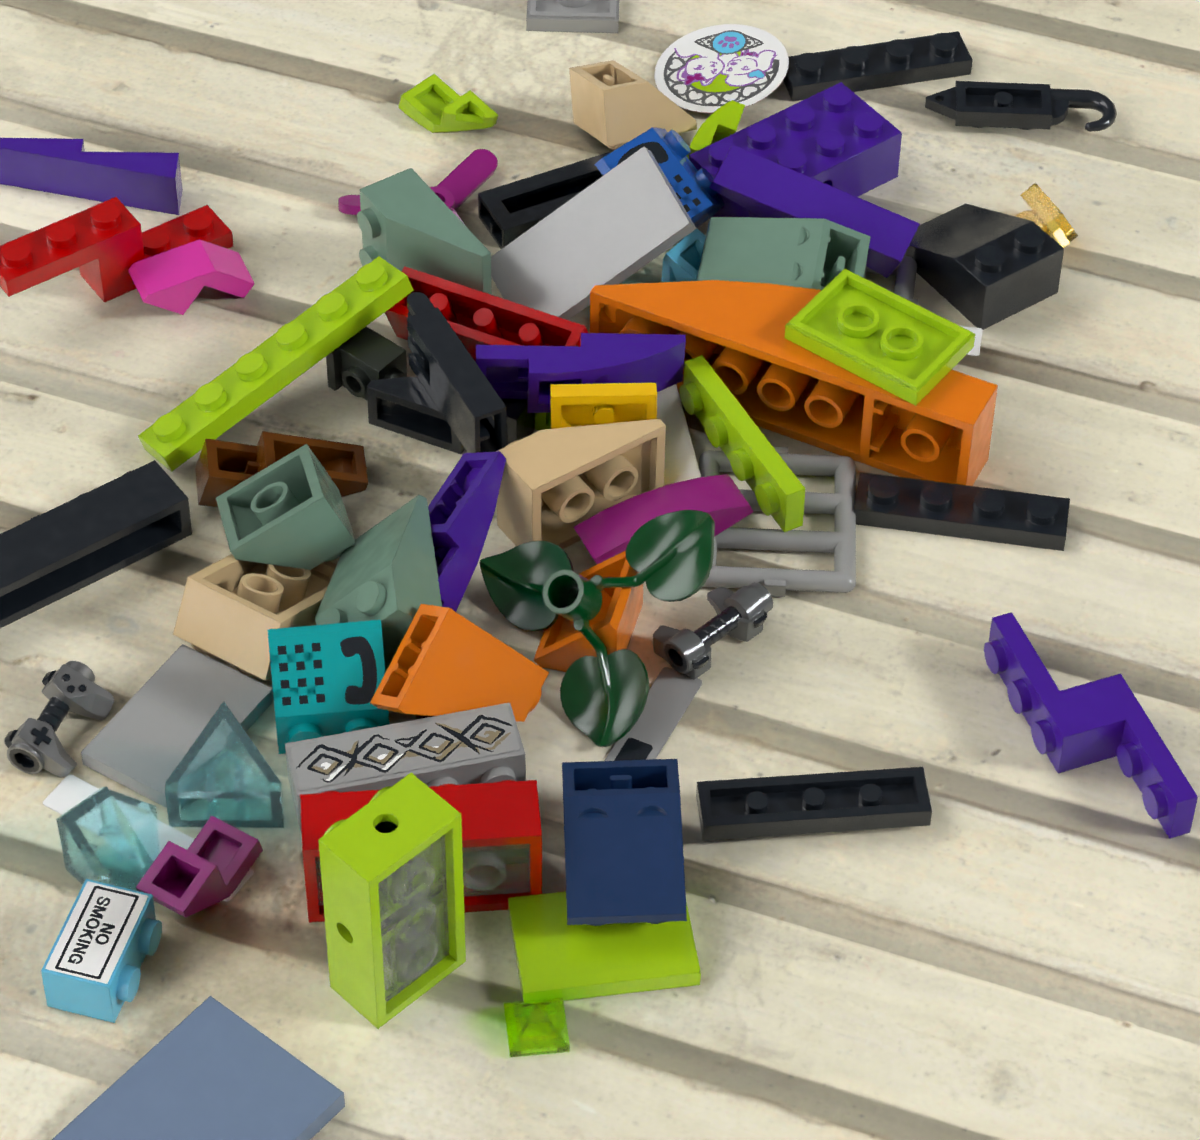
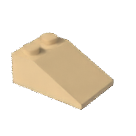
(573, 474)
(237, 600)

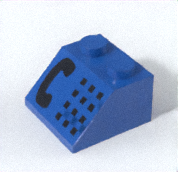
(671, 154)

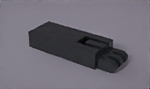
(523, 203)
(454, 379)

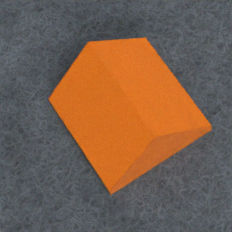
(613, 624)

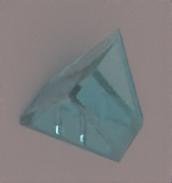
(224, 779)
(109, 838)

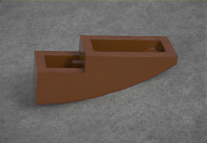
(230, 463)

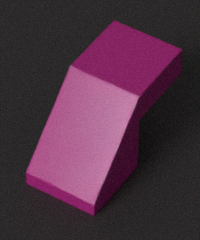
(178, 275)

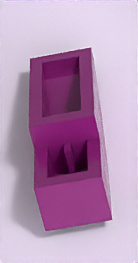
(612, 528)

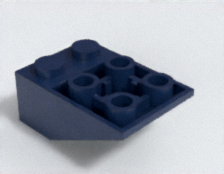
(623, 842)

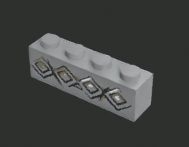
(438, 750)

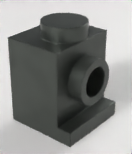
(364, 359)

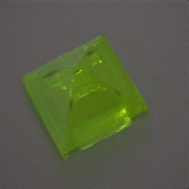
(536, 1027)

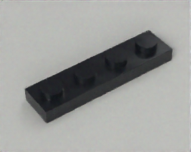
(879, 65)
(961, 511)
(813, 803)

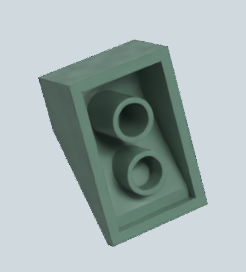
(417, 230)
(386, 576)

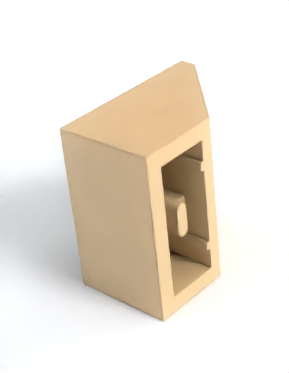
(621, 105)

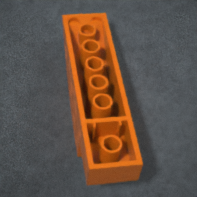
(800, 393)

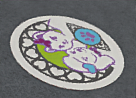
(721, 66)

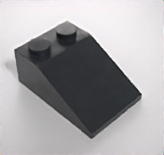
(987, 262)

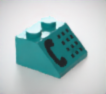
(326, 679)

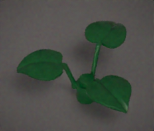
(539, 583)

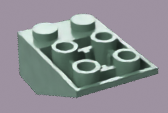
(781, 251)

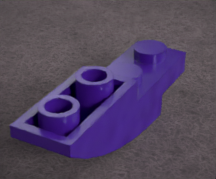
(600, 359)

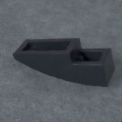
(407, 409)

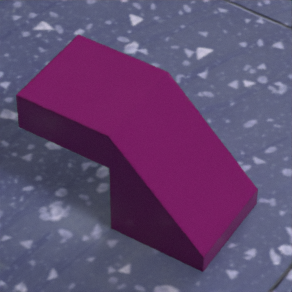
(204, 872)

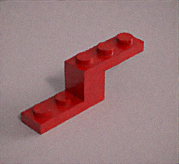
(103, 246)

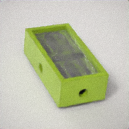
(393, 899)

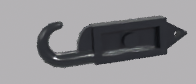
(1017, 105)

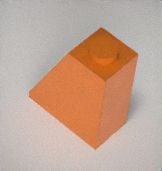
(456, 667)

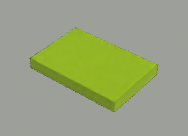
(880, 336)
(596, 960)

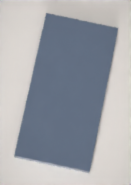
(211, 1083)

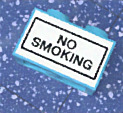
(101, 951)

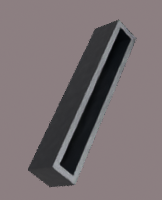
(89, 539)

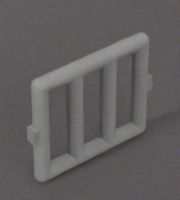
(840, 542)

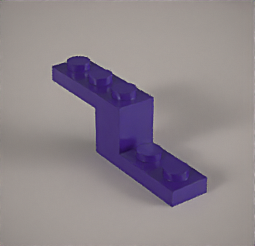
(1090, 725)

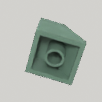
(287, 514)

